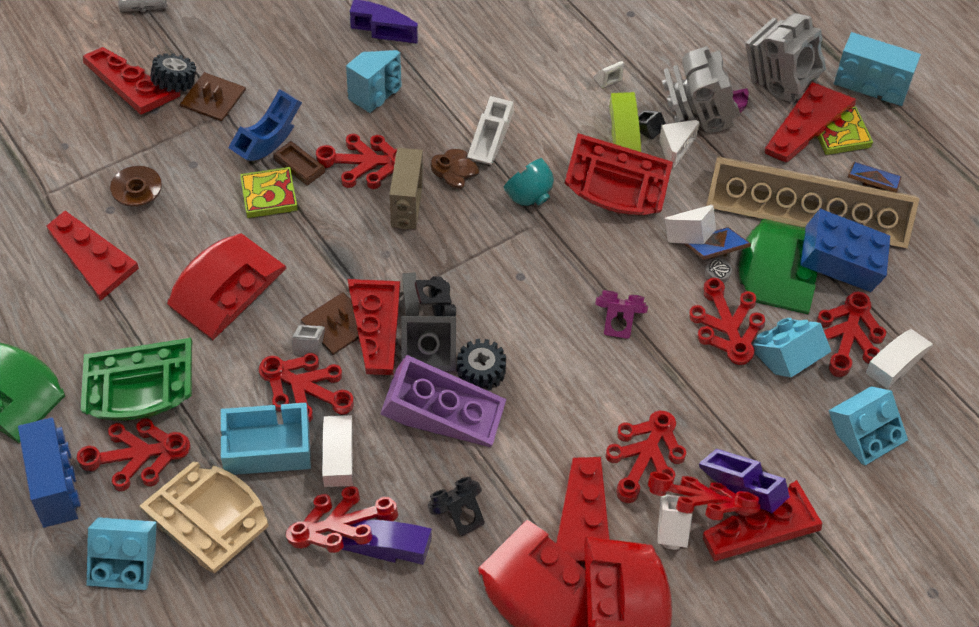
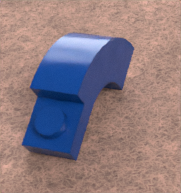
(270, 131)

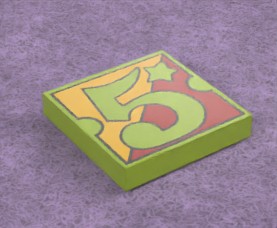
(845, 134)
(268, 192)

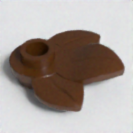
(454, 167)

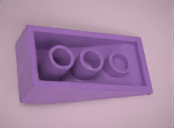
(442, 403)

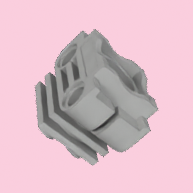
(786, 56)
(704, 91)

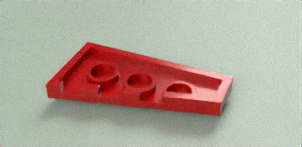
(127, 80)
(808, 119)
(96, 259)
(376, 319)
(583, 508)
(747, 533)

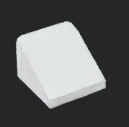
(610, 74)

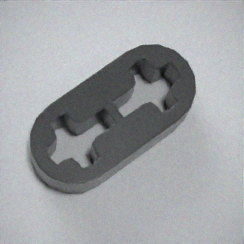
(410, 295)

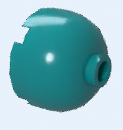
(531, 185)

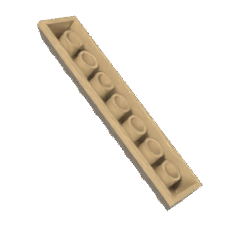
(797, 197)

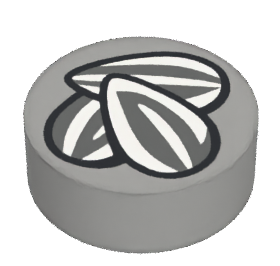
(719, 269)

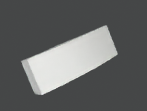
(491, 130)
(898, 358)
(337, 451)

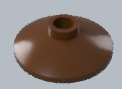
(136, 186)

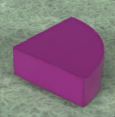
(741, 98)

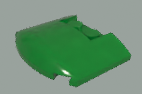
(774, 267)
(137, 380)
(26, 389)

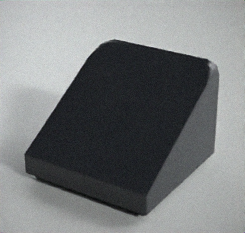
(650, 123)

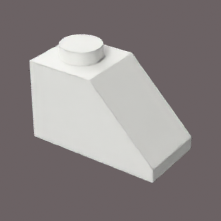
(673, 524)

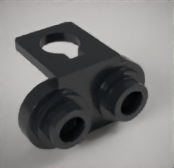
(438, 297)
(452, 501)

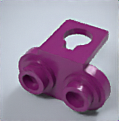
(633, 304)

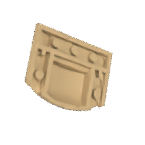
(207, 514)

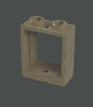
(406, 188)

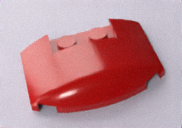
(617, 177)
(223, 283)
(535, 581)
(626, 585)

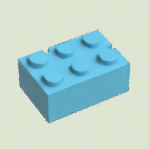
(876, 68)
(258, 444)

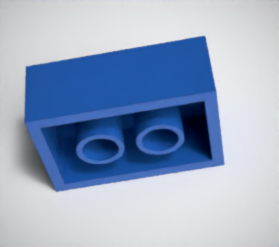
(845, 250)
(49, 472)

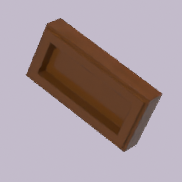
(301, 163)

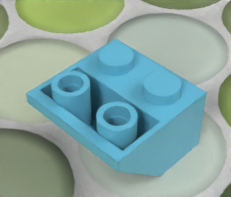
(373, 78)
(791, 346)
(869, 424)
(120, 553)

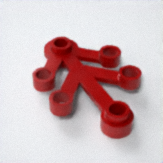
(367, 159)
(727, 323)
(850, 331)
(304, 382)
(647, 450)
(137, 454)
(741, 502)
(308, 531)

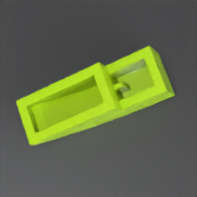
(625, 120)

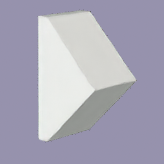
(677, 139)
(691, 226)

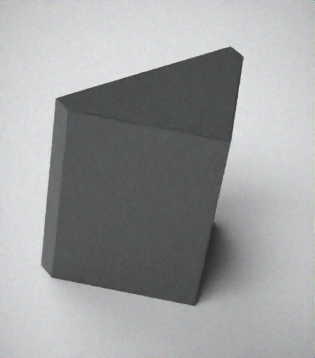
(430, 340)

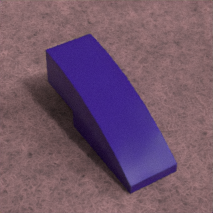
(383, 22)
(746, 475)
(393, 541)

